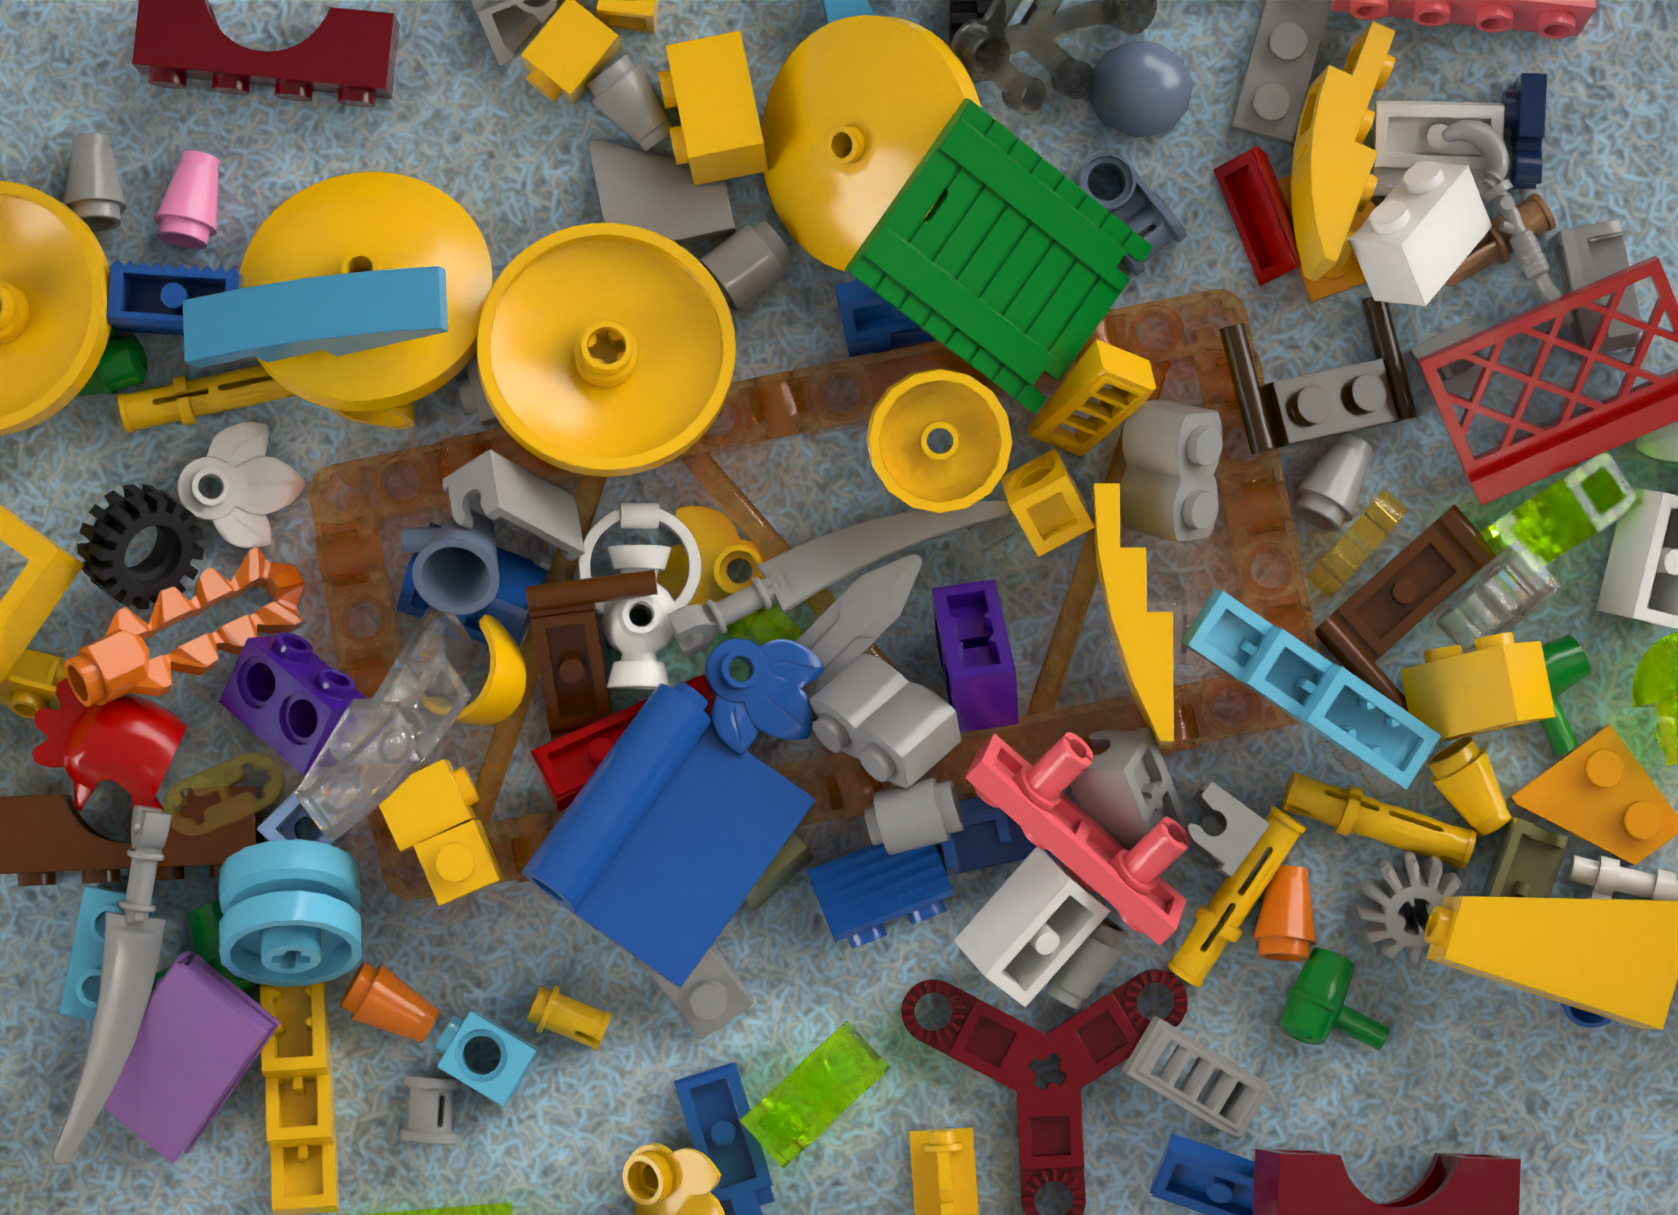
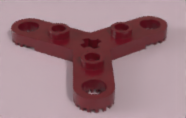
(1004, 1048)

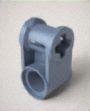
(1135, 206)

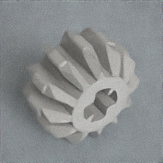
(1388, 896)

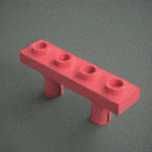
(1547, 17)
(1094, 855)

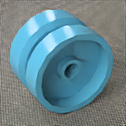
(290, 913)

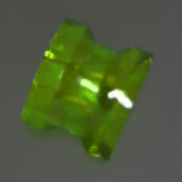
(766, 626)

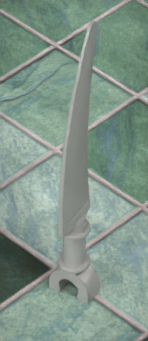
(820, 563)
(126, 980)

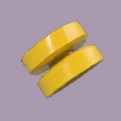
(965, 468)

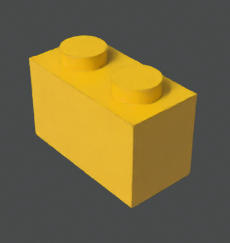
(715, 107)
(1479, 690)

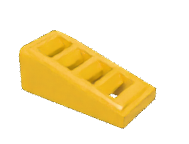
(1100, 365)

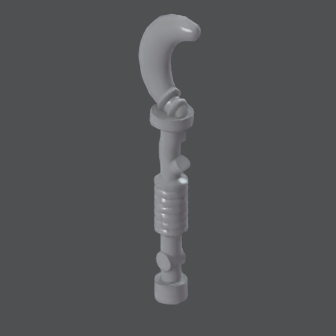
(1495, 187)

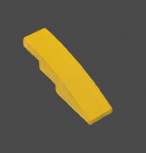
(1139, 636)
(300, 1101)

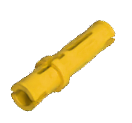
(198, 397)
(1365, 816)
(1195, 961)

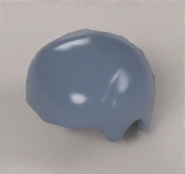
(1140, 88)

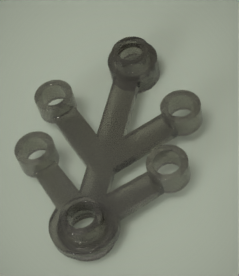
(988, 41)

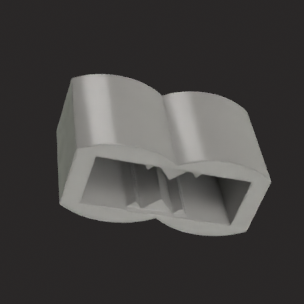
(1171, 470)
(884, 721)

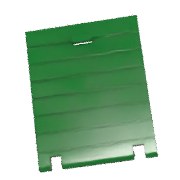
(1006, 261)

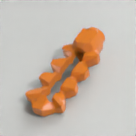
(122, 660)

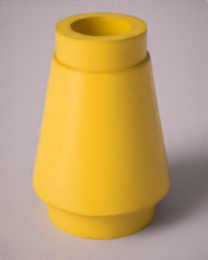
(1470, 785)

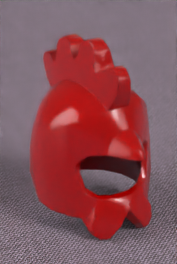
(116, 741)

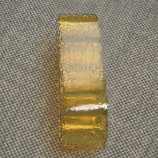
(1357, 543)
(218, 780)

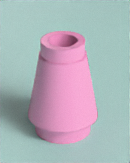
(190, 203)

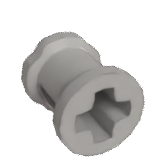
(430, 1109)

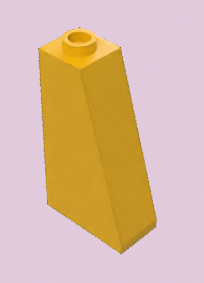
(1580, 952)

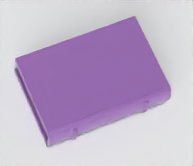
(188, 1055)

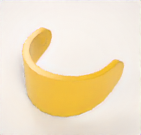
(505, 678)

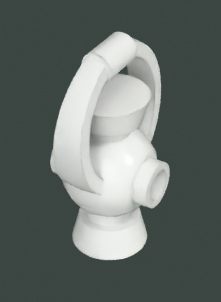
(638, 663)

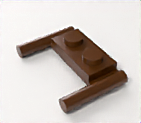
(1403, 596)
(571, 644)

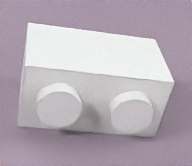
(1421, 233)
(1644, 562)
(1031, 926)

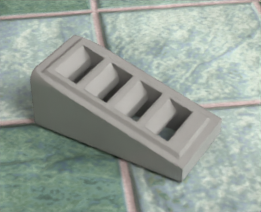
(1231, 1098)

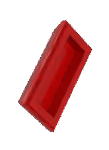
(1259, 214)

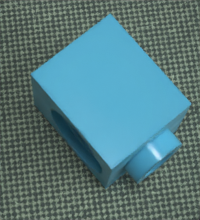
(515, 1059)

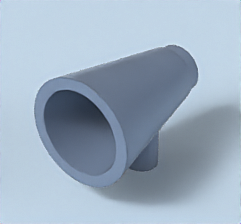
(454, 564)

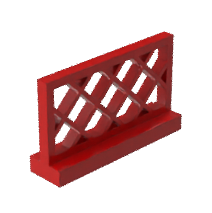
(1574, 435)

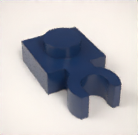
(1526, 118)

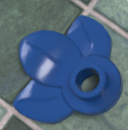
(770, 696)

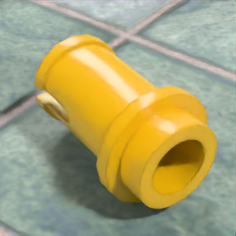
(568, 1017)

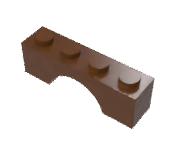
(51, 836)

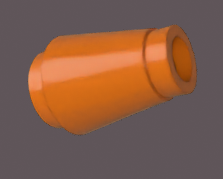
(1286, 917)
(388, 1003)

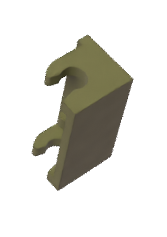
(1525, 861)

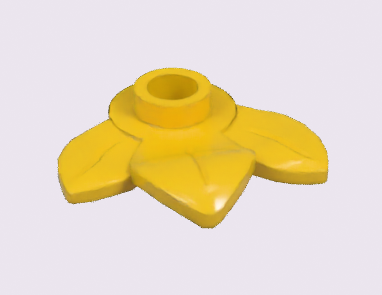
(718, 548)
(671, 1181)

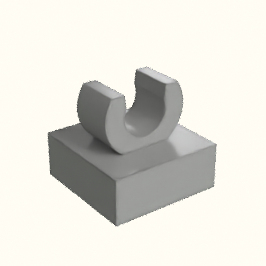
(1461, 374)

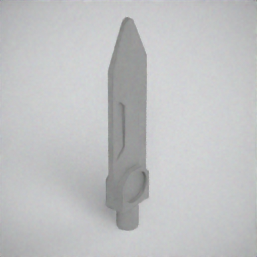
(858, 619)

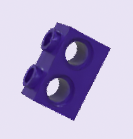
(975, 655)
(288, 696)

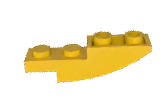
(1328, 154)

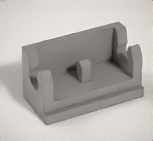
(1585, 257)
(518, 502)
(1128, 785)
(1232, 833)

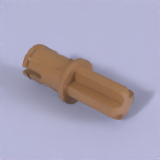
(1496, 245)

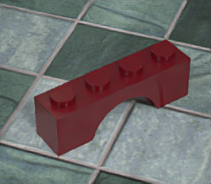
(345, 55)
(1319, 1185)

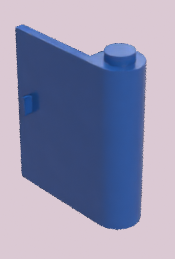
(668, 835)

